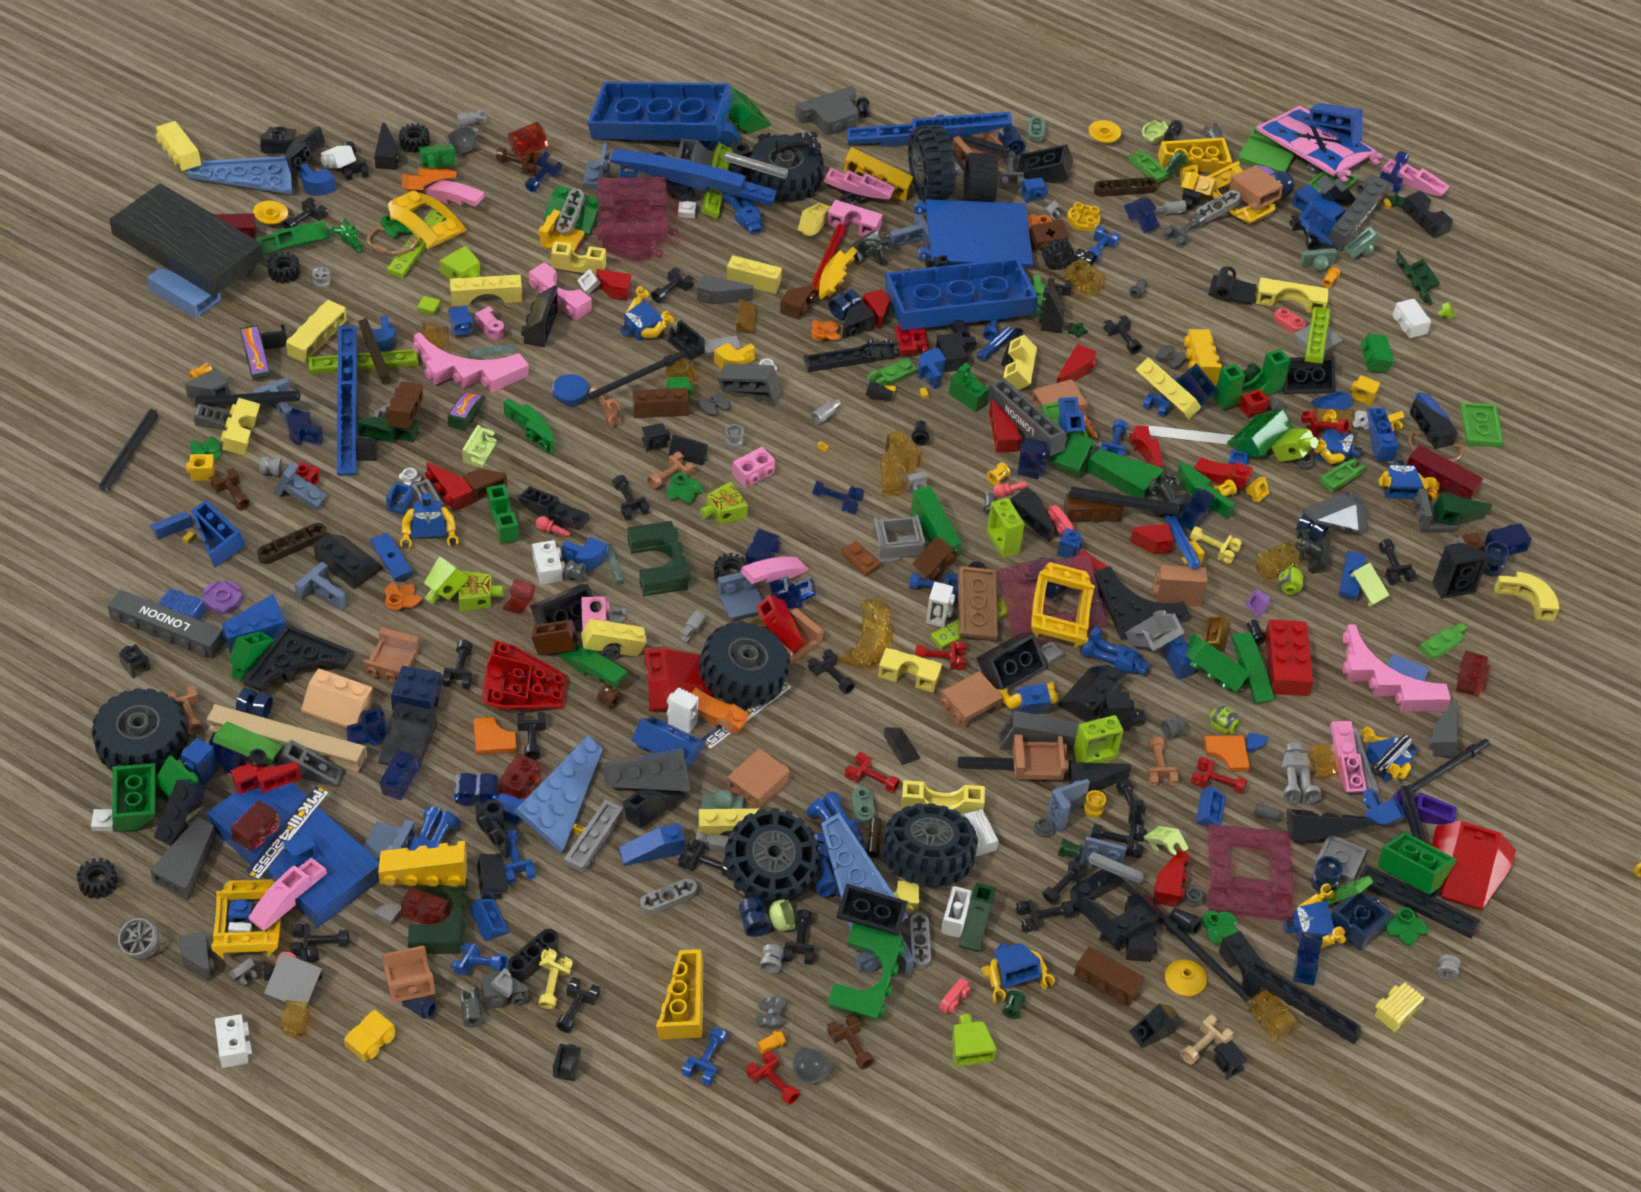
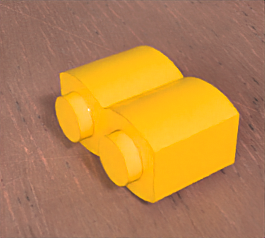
(370, 1036)

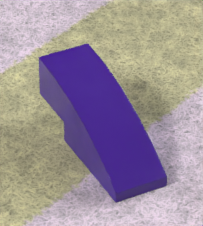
(1431, 809)

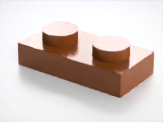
(860, 558)

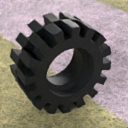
(414, 137)
(1060, 246)
(283, 260)
(728, 562)
(95, 868)

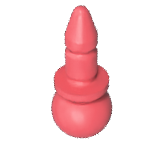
(1002, 490)
(545, 524)

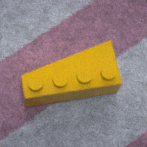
(1208, 153)
(862, 163)
(1201, 351)
(424, 866)
(683, 1006)

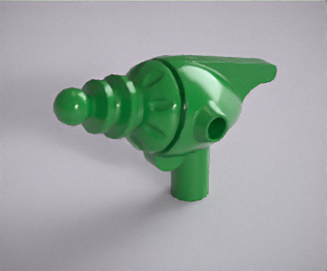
(348, 235)

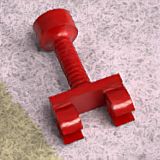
(1315, 425)
(956, 648)
(1205, 764)
(891, 784)
(789, 1094)

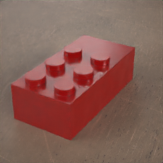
(1288, 657)

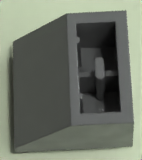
(695, 152)

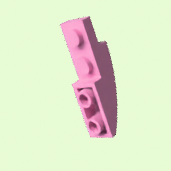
(1347, 760)
(284, 891)

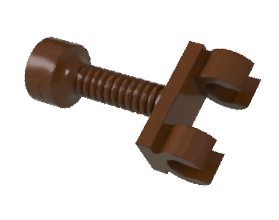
(528, 164)
(240, 501)
(864, 1059)

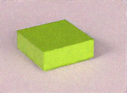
(428, 305)

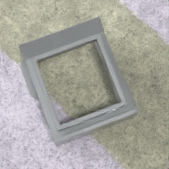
(894, 550)
(1143, 633)

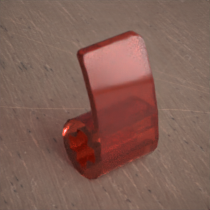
(521, 594)

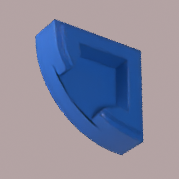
(1255, 742)

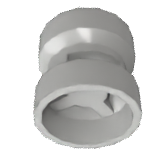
(734, 436)
(271, 466)
(771, 958)

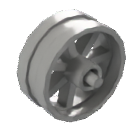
(139, 938)

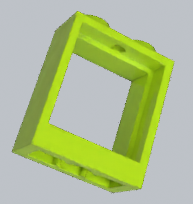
(1005, 525)
(1092, 730)

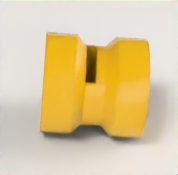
(1094, 804)

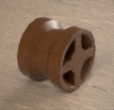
(609, 696)

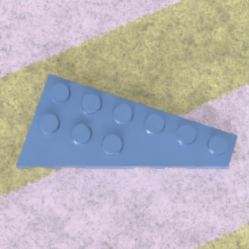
(255, 173)
(558, 798)
(851, 861)

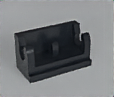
(274, 339)
(686, 339)
(491, 876)

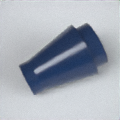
(421, 1006)

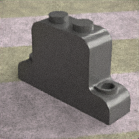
(831, 111)

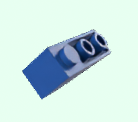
(1382, 435)

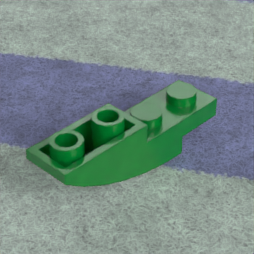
(294, 237)
(535, 426)
(1192, 479)

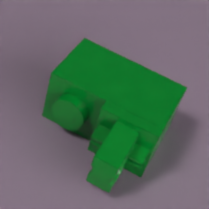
(437, 156)
(967, 389)
(1074, 456)
(247, 652)

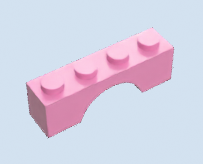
(575, 303)

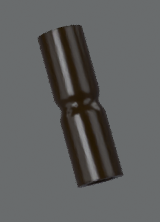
(874, 837)

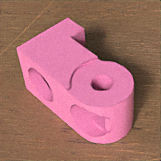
(489, 324)

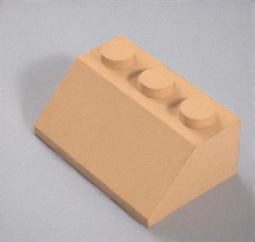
(336, 698)

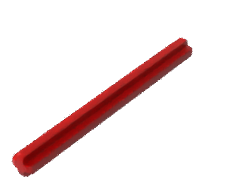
(829, 253)

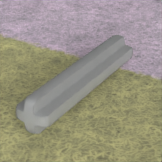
(1116, 867)

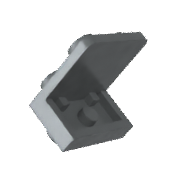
(1426, 514)

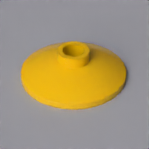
(1104, 131)
(270, 212)
(1182, 984)

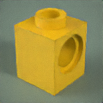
(1365, 390)
(201, 467)

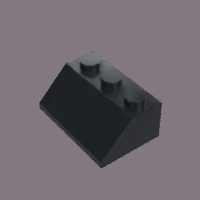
(541, 318)
(1310, 376)
(345, 559)
(1459, 570)
(563, 606)
(1012, 661)
(1088, 693)
(871, 909)

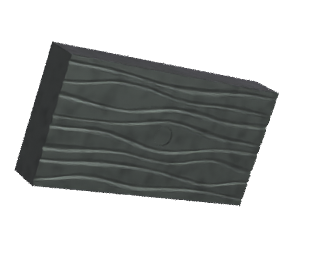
(186, 239)

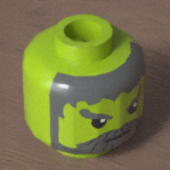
(1290, 580)
(1224, 720)

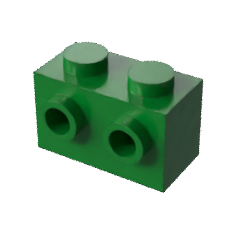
(1377, 353)

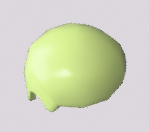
(1154, 132)
(782, 915)

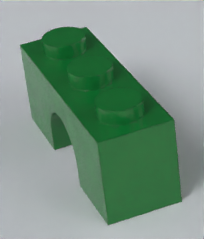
(503, 518)

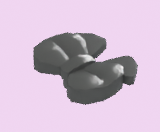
(1166, 353)
(708, 405)
(774, 1006)

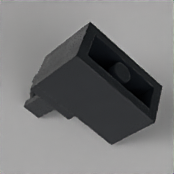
(954, 349)
(1123, 707)

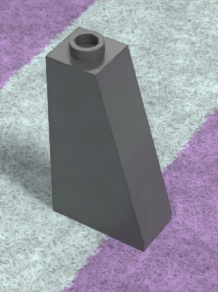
(1036, 729)
(185, 859)

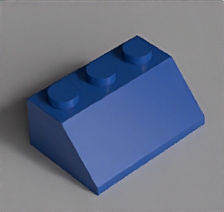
(661, 736)

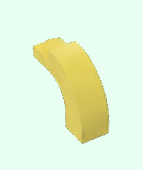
(1532, 589)

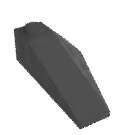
(1342, 511)

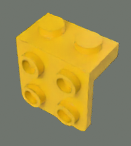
(549, 233)

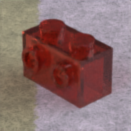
(527, 139)
(1472, 673)
(519, 777)
(255, 826)
(424, 907)

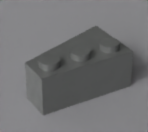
(751, 380)

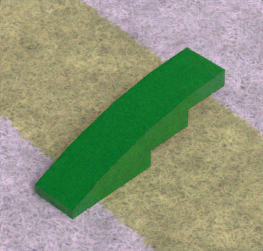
(1250, 659)
(594, 664)

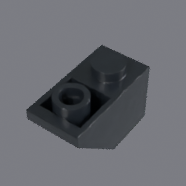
(858, 320)
(1156, 1025)

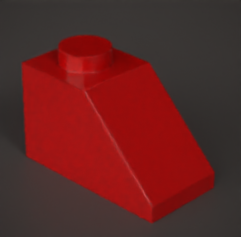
(615, 284)
(879, 304)
(1153, 538)

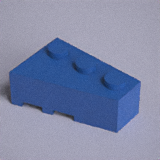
(1339, 121)
(217, 533)
(262, 617)

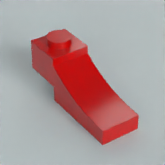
(1146, 446)
(1220, 472)
(265, 778)

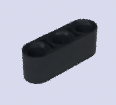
(529, 963)

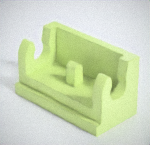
(478, 447)
(1370, 584)
(1168, 837)

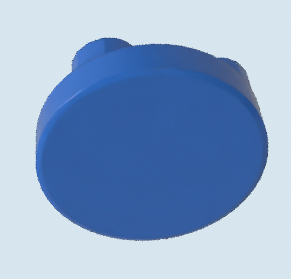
(570, 389)

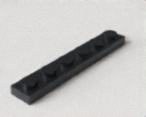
(1421, 902)
(1302, 1001)

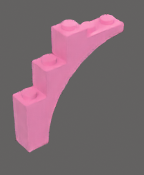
(467, 372)
(1384, 681)

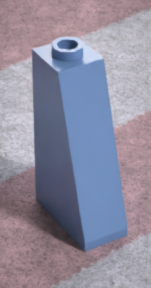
(181, 292)

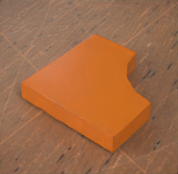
(492, 738)
(1229, 750)

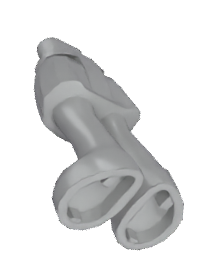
(1294, 764)

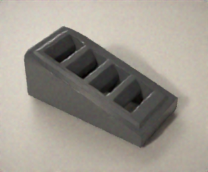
(202, 415)

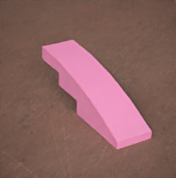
(1418, 180)
(859, 185)
(453, 191)
(773, 569)

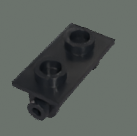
(887, 348)

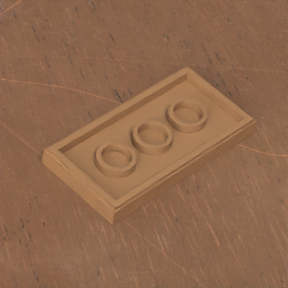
(977, 603)

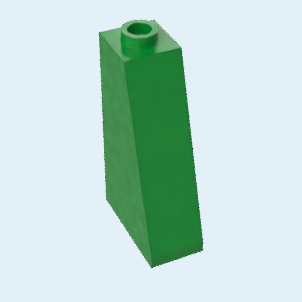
(1123, 472)
(933, 517)

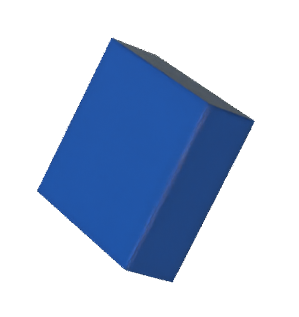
(1239, 456)

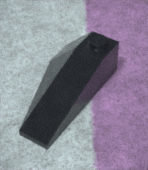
(1310, 826)

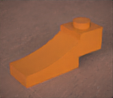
(425, 176)
(720, 713)

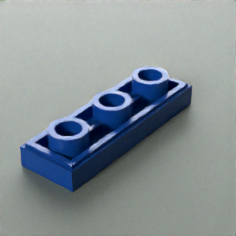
(391, 557)
(1349, 585)

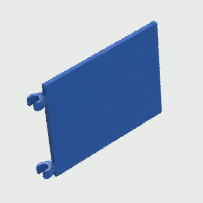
(976, 231)

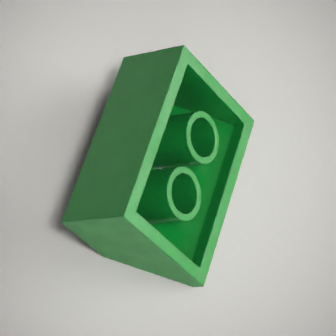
(746, 113)
(588, 215)
(1261, 433)
(1216, 664)
(133, 796)
(1416, 862)

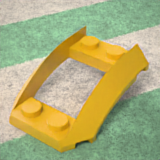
(402, 208)
(1247, 213)
(1057, 627)
(242, 941)

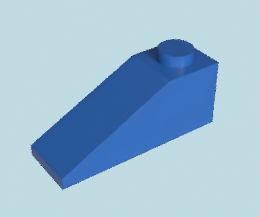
(655, 845)

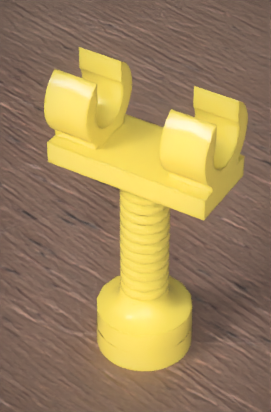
(1224, 554)
(560, 968)

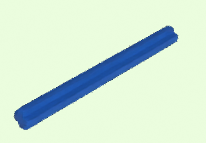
(1182, 541)

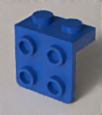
(1317, 222)

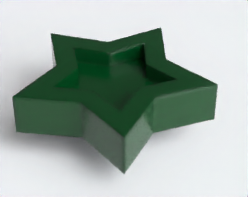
(1396, 200)
(1077, 329)

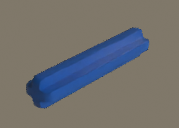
(995, 343)

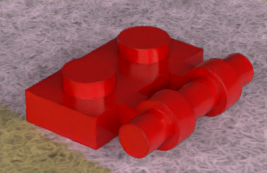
(907, 341)

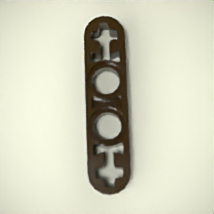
(1106, 187)
(374, 351)
(290, 540)

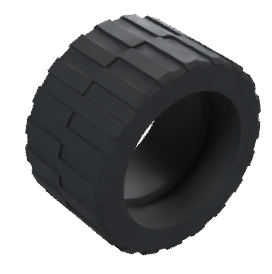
(980, 177)

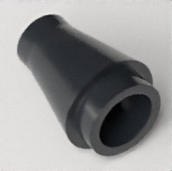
(877, 391)
(920, 434)
(1189, 922)

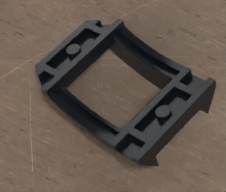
(1125, 924)

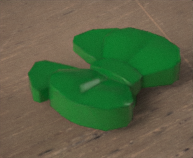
(211, 445)

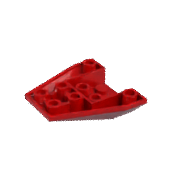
(670, 670)
(521, 680)
(1480, 865)

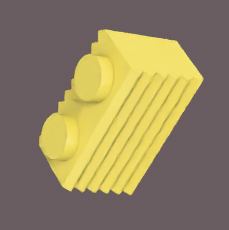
(1399, 1006)

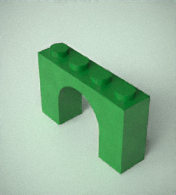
(1269, 380)
(869, 1002)

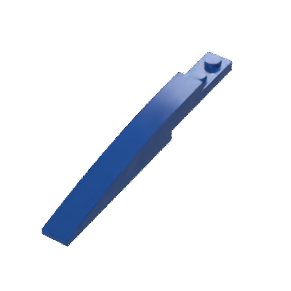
(954, 125)
(693, 175)
(347, 400)

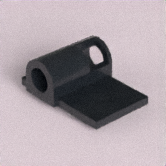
(277, 139)
(743, 150)
(1227, 288)
(490, 820)

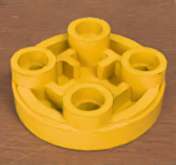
(1083, 217)

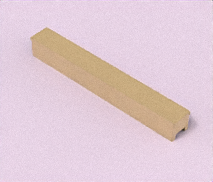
(338, 751)

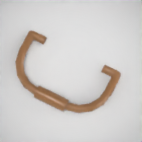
(386, 251)
(1459, 446)

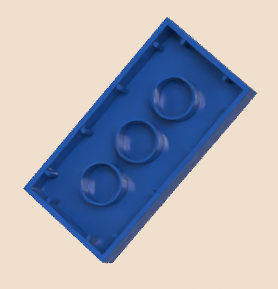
(660, 111)
(960, 293)
(348, 865)

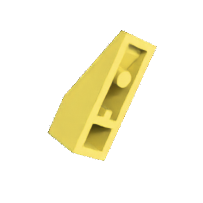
(813, 219)

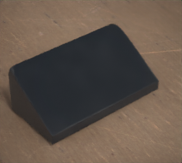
(692, 450)
(900, 745)

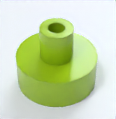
(1447, 311)

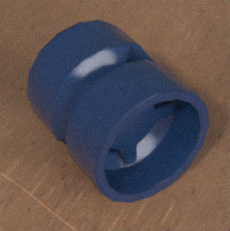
(1011, 138)
(841, 303)
(1317, 530)
(1498, 557)
(254, 704)
(1327, 871)
(755, 916)

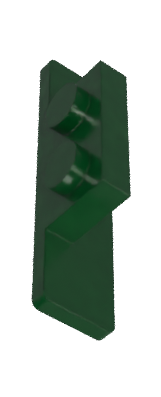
(1421, 276)

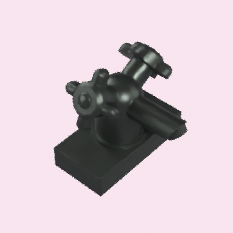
(871, 245)
(1167, 492)
(1317, 550)

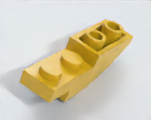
(834, 272)

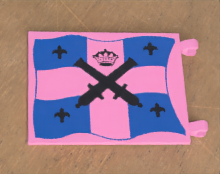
(1314, 145)

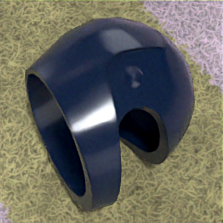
(1285, 179)

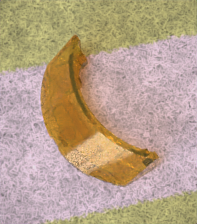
(875, 635)

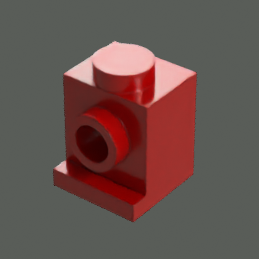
(1253, 403)
(308, 473)

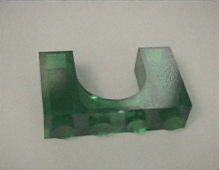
(660, 538)
(447, 935)

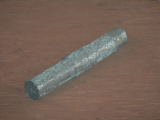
(492, 350)
(614, 565)

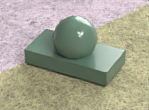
(1362, 244)
(1318, 259)
(721, 800)

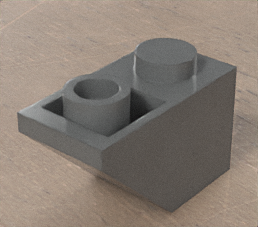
(207, 385)
(195, 954)
(495, 999)

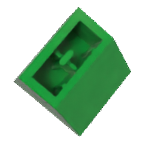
(168, 775)

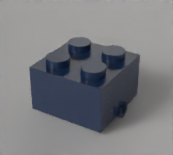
(417, 688)
(1360, 919)

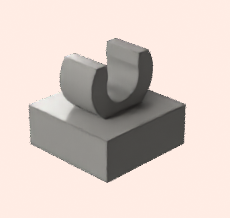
(1050, 210)
(916, 481)
(241, 970)

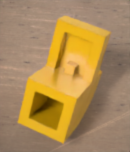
(1198, 183)
(729, 355)

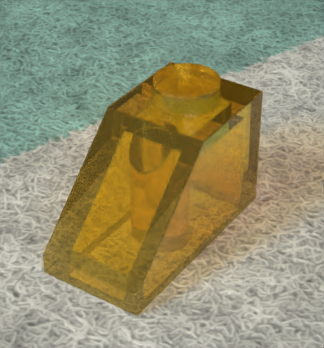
(435, 334)

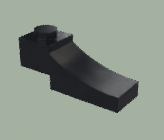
(1334, 190)

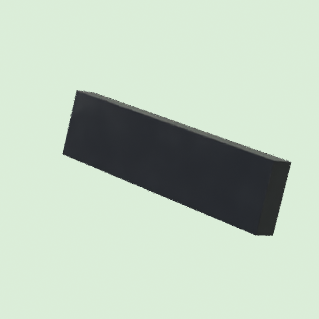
(836, 359)

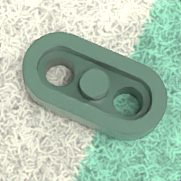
(1036, 128)
(863, 803)

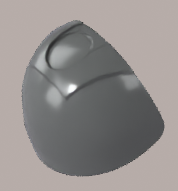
(462, 139)
(810, 1065)

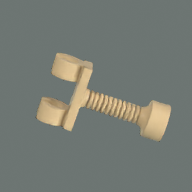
(1190, 1054)

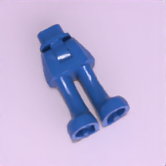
(748, 216)
(1126, 658)
(831, 801)
(433, 816)
(828, 883)

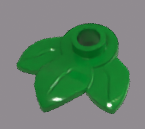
(393, 227)
(683, 490)
(1222, 926)
(1406, 929)

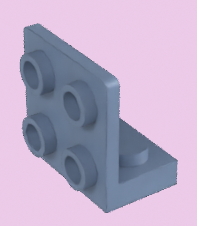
(597, 169)
(738, 596)
(1065, 799)
(389, 837)
(1107, 849)

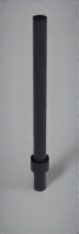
(668, 360)
(1471, 751)
(1174, 929)

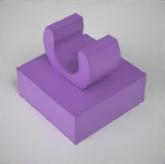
(1258, 602)

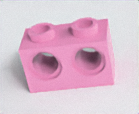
(753, 467)
(587, 614)

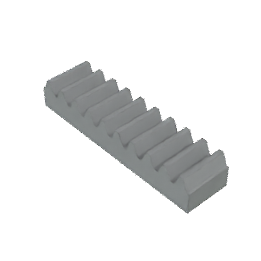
(593, 836)

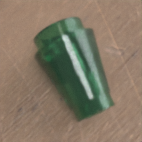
(1177, 162)

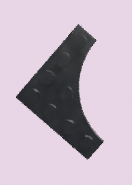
(1129, 608)
(295, 650)

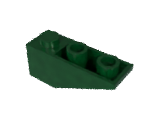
(1459, 510)
(977, 917)

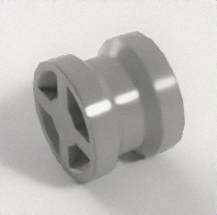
(321, 277)
(1448, 967)

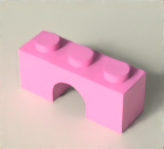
(847, 213)

